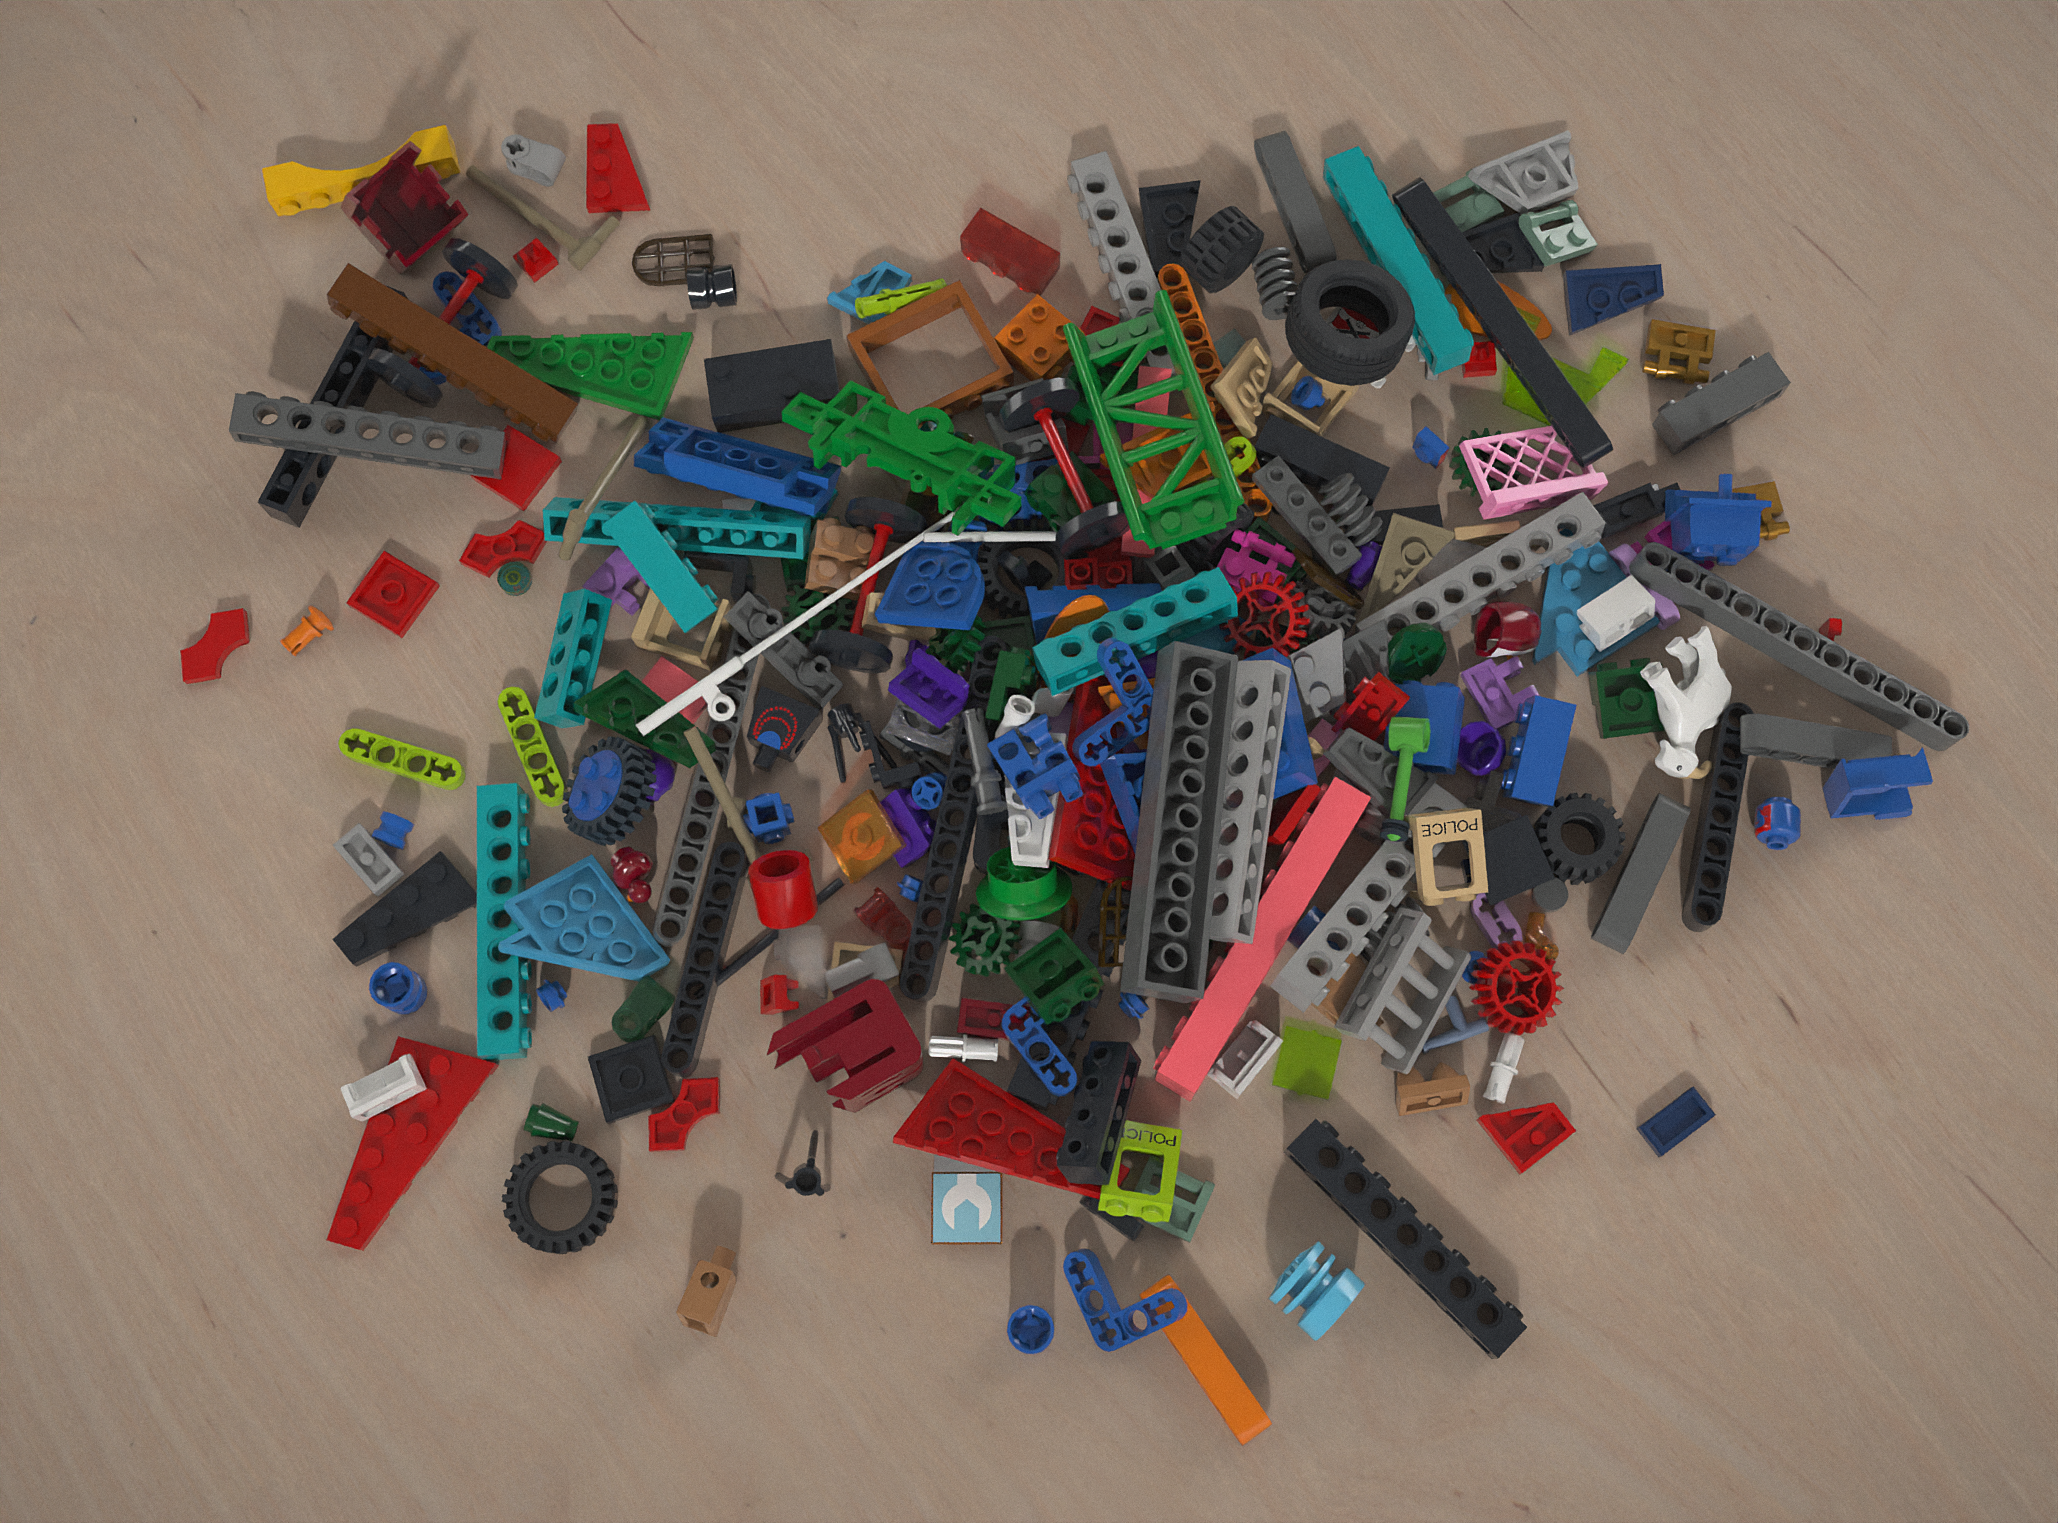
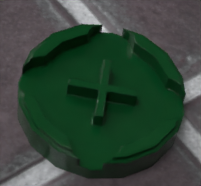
(1415, 652)

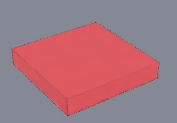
(669, 682)

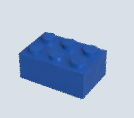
(1538, 750)

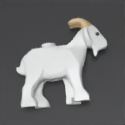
(1690, 704)

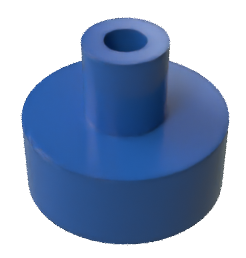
(1307, 393)

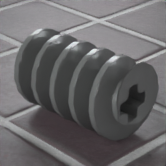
(1274, 282)
(1351, 509)

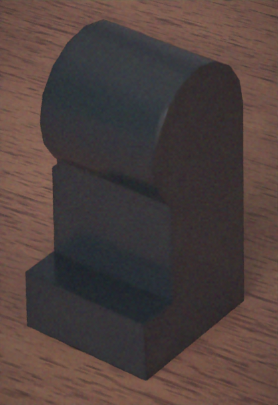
(988, 837)

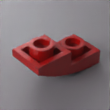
(1090, 572)

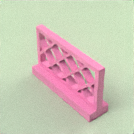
(1533, 496)

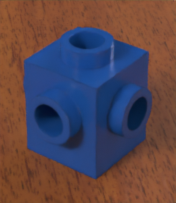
(765, 807)

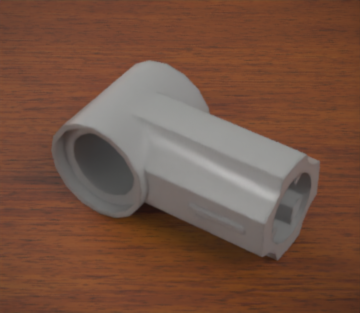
(870, 964)

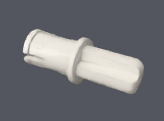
(963, 1048)
(1504, 1068)

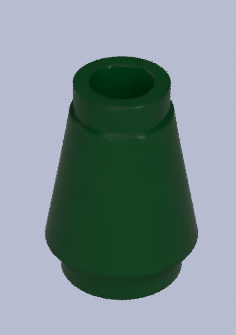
(549, 1123)

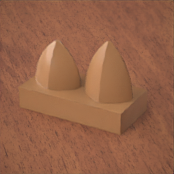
(1443, 1091)

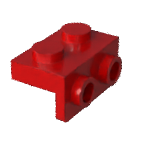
(1372, 709)

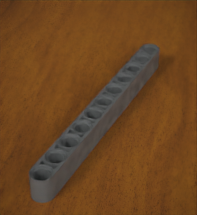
(1905, 705)
(704, 816)

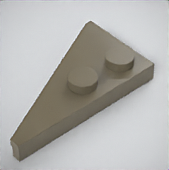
(1405, 552)

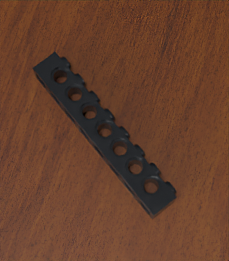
(302, 473)
(1025, 1083)
(1506, 1321)

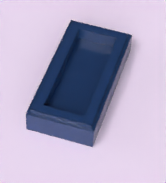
(1676, 1121)

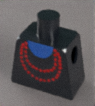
(780, 727)

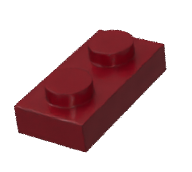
(985, 1019)

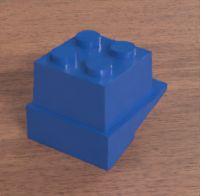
(1714, 524)

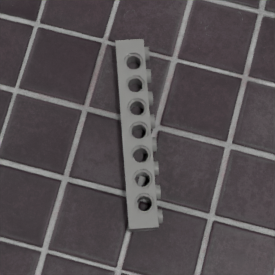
(1098, 174)
(1575, 514)
(1250, 777)
(1295, 979)

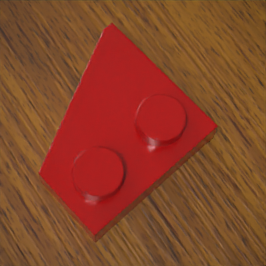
(1527, 1133)

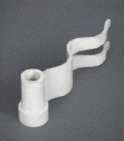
(1020, 708)

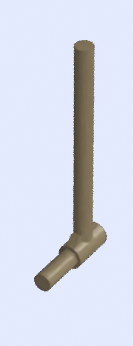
(579, 251)
(578, 517)
(725, 798)

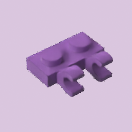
(614, 579)
(1491, 692)

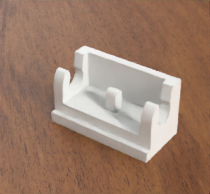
(1616, 613)
(1245, 1058)
(383, 1088)

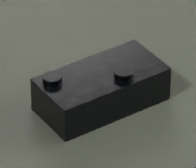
(758, 385)

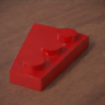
(610, 173)

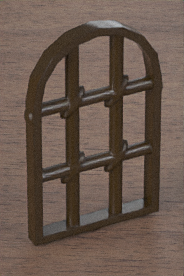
(684, 251)
(1322, 576)
(1117, 933)

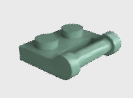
(1473, 210)
(1560, 242)
(1184, 1215)

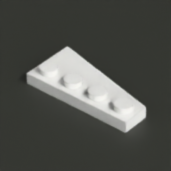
(1029, 835)

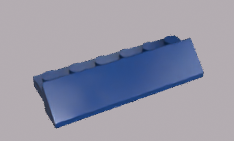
(738, 467)

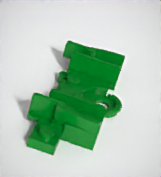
(897, 445)

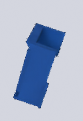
(1875, 786)

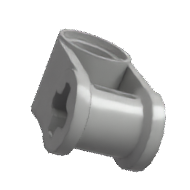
(532, 159)

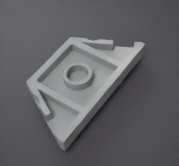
(1531, 176)
(1320, 675)

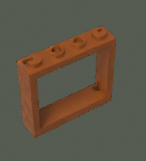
(916, 316)

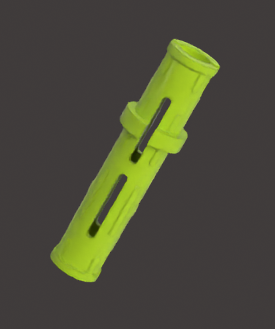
(890, 300)

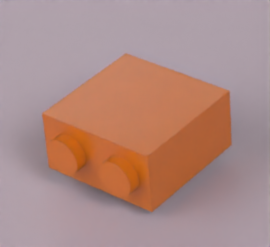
(1036, 341)

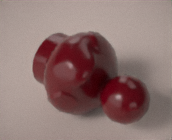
(630, 871)

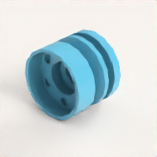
(1316, 1290)

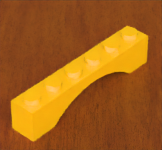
(299, 188)

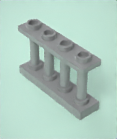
(1381, 978)

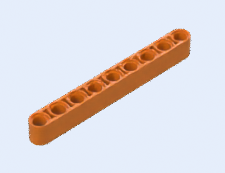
(1204, 352)

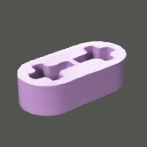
(1489, 926)

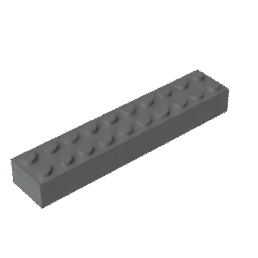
(1179, 824)

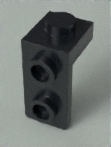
(740, 565)
(901, 776)

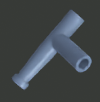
(1461, 1031)

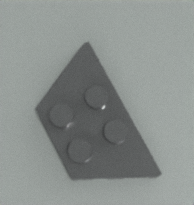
(1364, 657)

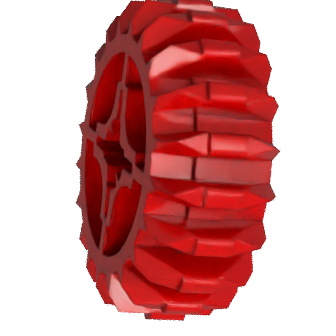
(1257, 603)
(1539, 977)

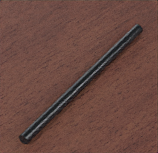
(766, 941)

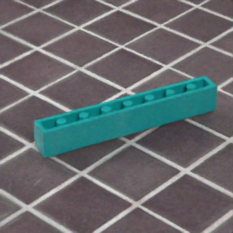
(1394, 249)

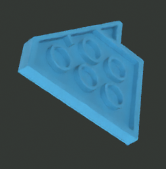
(1567, 590)
(582, 924)

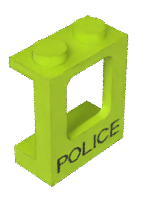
(1148, 1140)

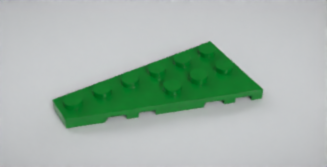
(604, 368)

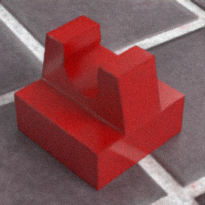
(535, 260)
(1481, 361)
(774, 994)

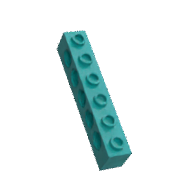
(1155, 632)

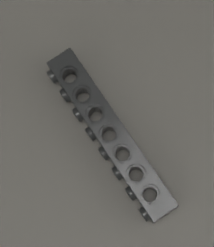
(253, 406)

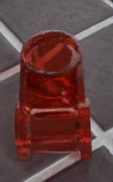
(881, 917)

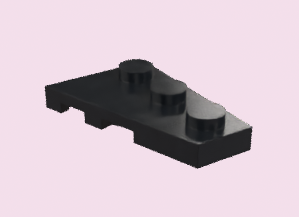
(1168, 220)
(1504, 246)

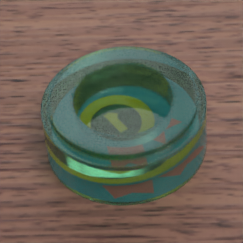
(514, 578)

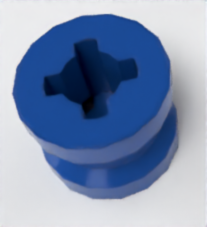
(924, 793)
(392, 830)

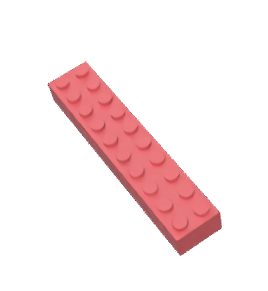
(1240, 974)

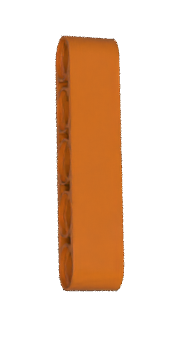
(1212, 1369)

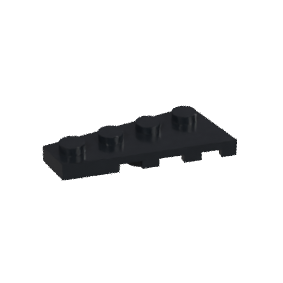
(419, 902)

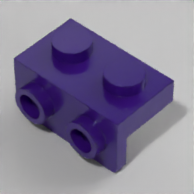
(930, 689)
(912, 824)

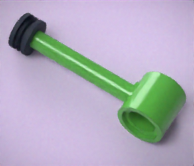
(1408, 737)

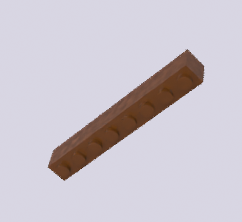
(451, 353)

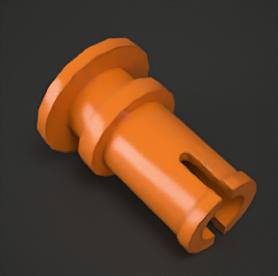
(307, 630)

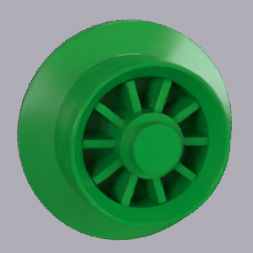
(1022, 891)

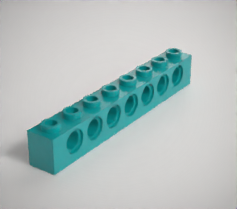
(695, 528)
(492, 804)

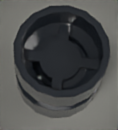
(712, 286)

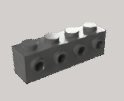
(1720, 403)

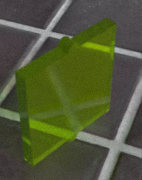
(1307, 1062)

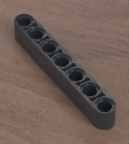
(1710, 830)
(706, 975)

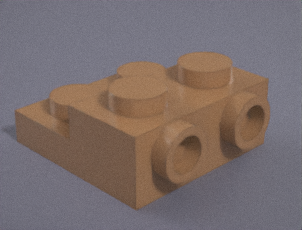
(837, 556)

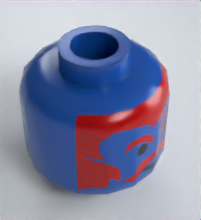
(1777, 823)

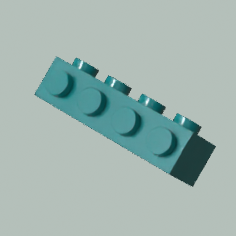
(660, 566)

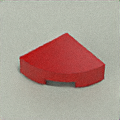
(1831, 627)

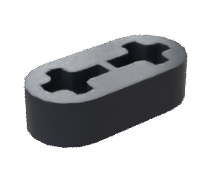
(1123, 1224)

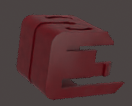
(403, 209)
(858, 1033)

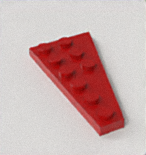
(1089, 830)
(989, 1128)
(405, 1139)

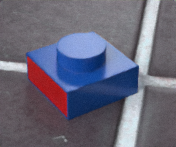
(1430, 447)

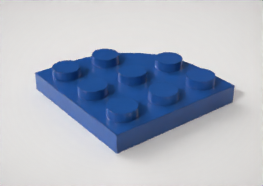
(934, 588)

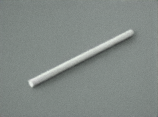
(989, 536)

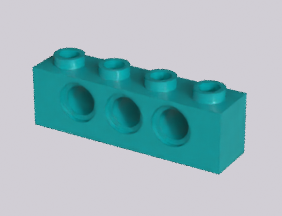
(573, 657)

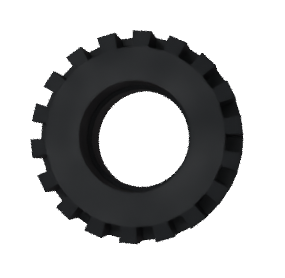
(1222, 249)
(1213, 545)
(1597, 821)

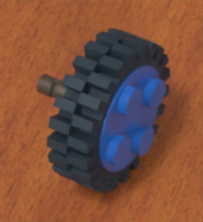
(609, 791)

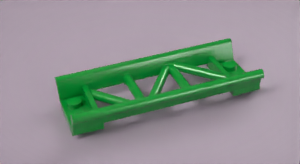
(1168, 516)

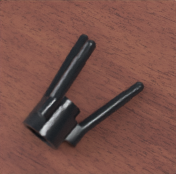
(846, 723)
(807, 1176)

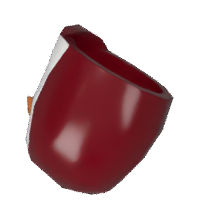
(1511, 625)

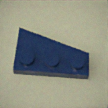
(1608, 292)

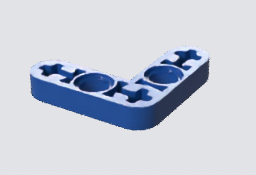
(467, 322)
(1131, 704)
(1034, 1033)
(1119, 1319)

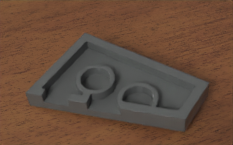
(1375, 770)

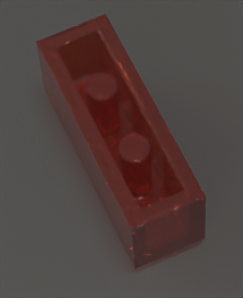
(1009, 252)

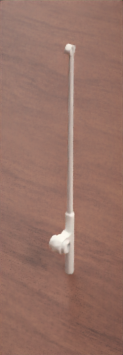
(708, 686)

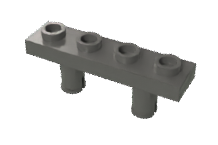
(1306, 517)
(788, 655)

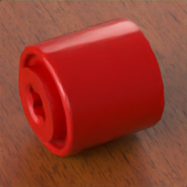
(783, 889)

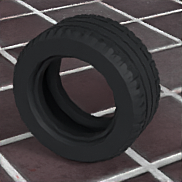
(1363, 290)

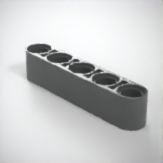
(1294, 201)
(1808, 741)
(1640, 873)

